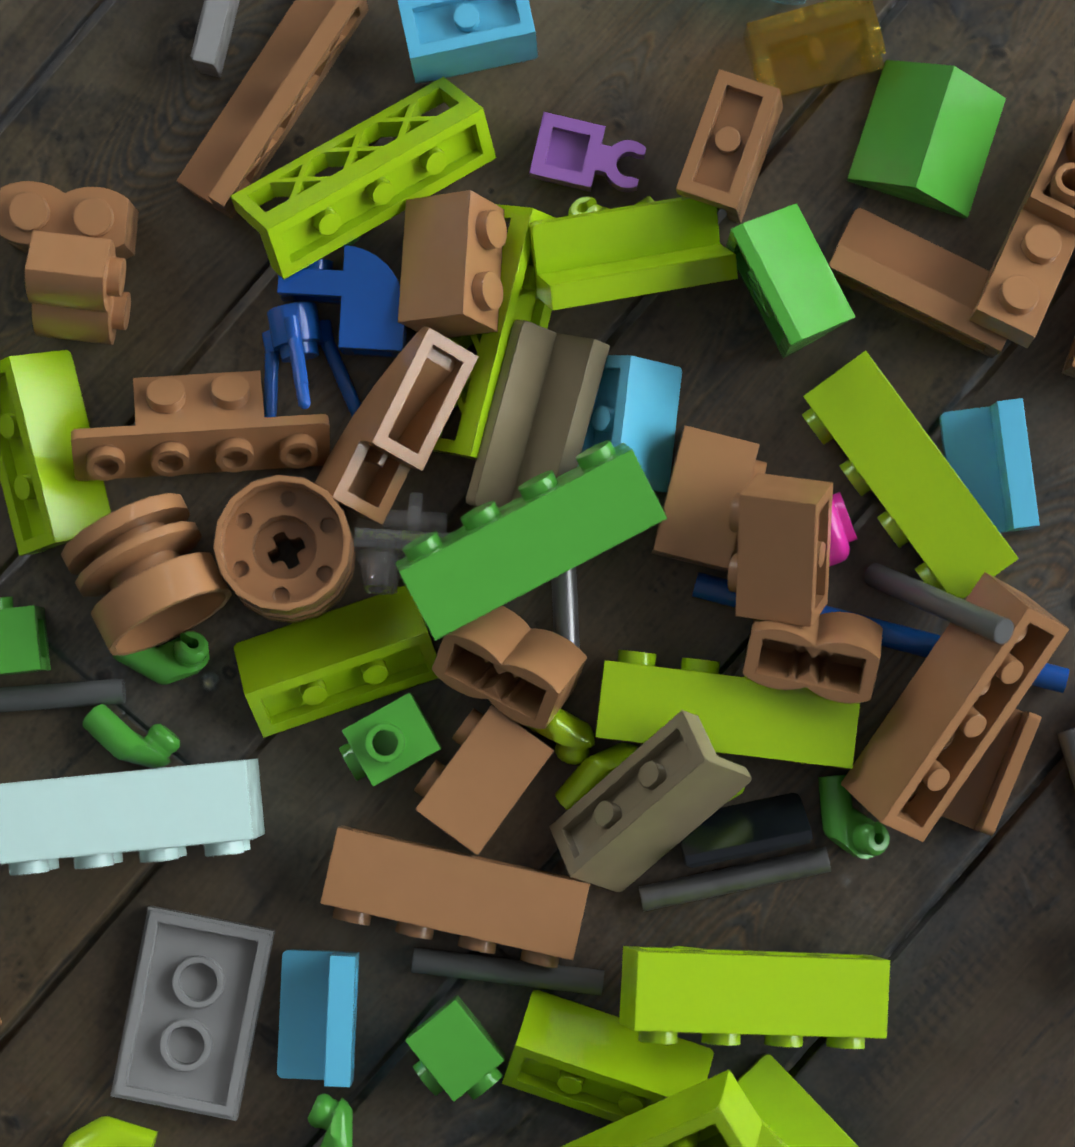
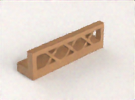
(270, 99)

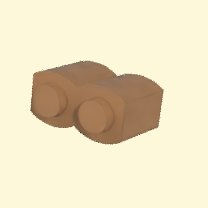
(78, 212)
(76, 288)
(831, 658)
(515, 667)

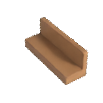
(914, 279)

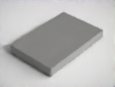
(192, 1013)

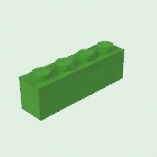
(529, 539)

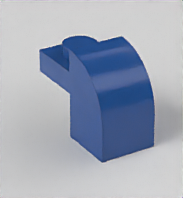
(367, 300)

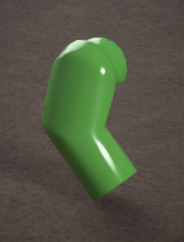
(171, 660)
(127, 745)
(846, 825)
(335, 1119)

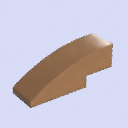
(396, 425)

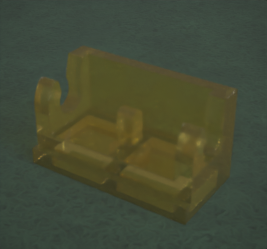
(815, 45)

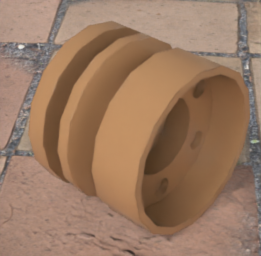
(249, 538)
(144, 572)

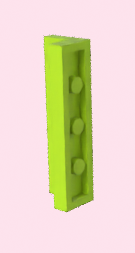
(374, 180)
(518, 303)

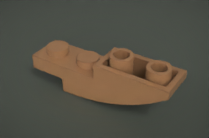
(1034, 247)

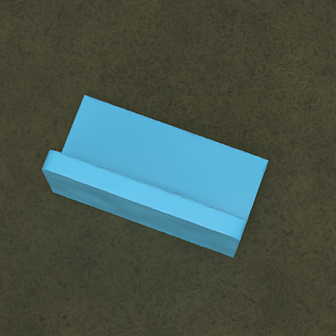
(466, 35)
(638, 408)
(994, 461)
(318, 1016)

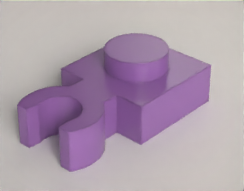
(573, 152)

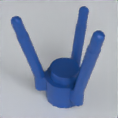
(296, 336)

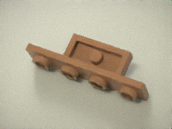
(199, 428)

